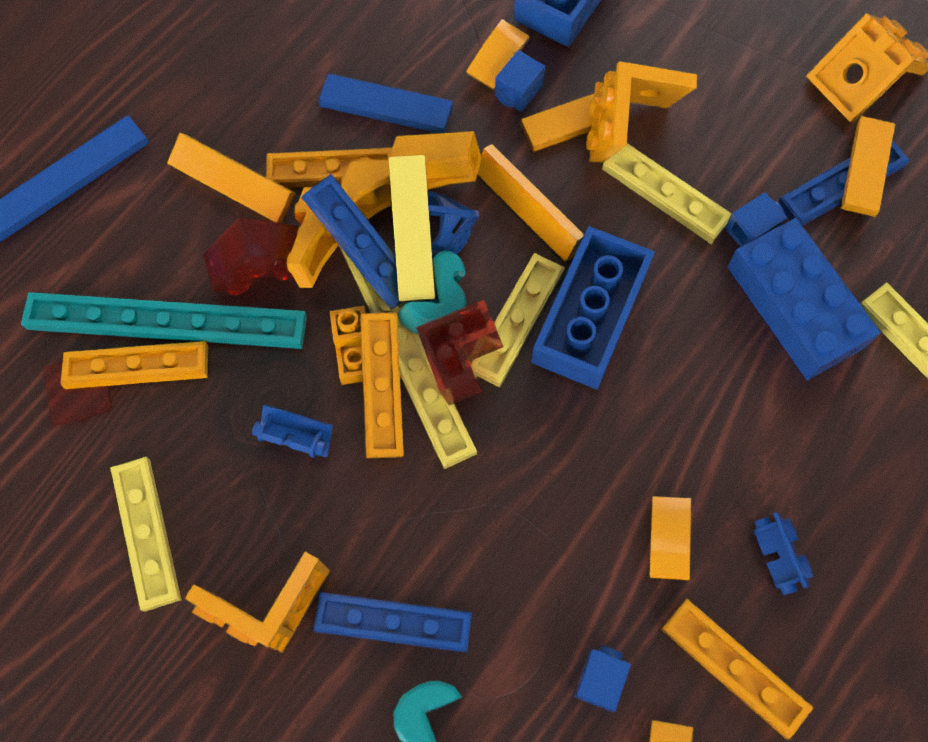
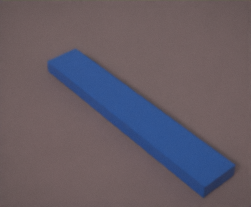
(69, 175)

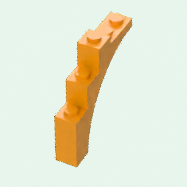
(448, 160)

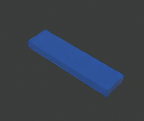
(386, 103)
(827, 189)
(355, 237)
(393, 622)

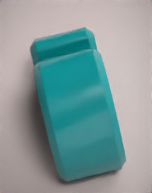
(449, 296)
(410, 713)

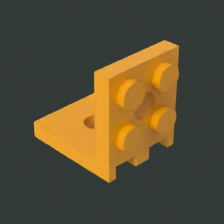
(882, 54)
(613, 96)
(283, 616)

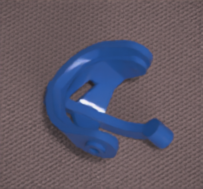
(450, 213)

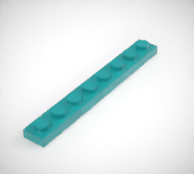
(164, 320)

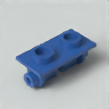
(294, 431)
(790, 567)

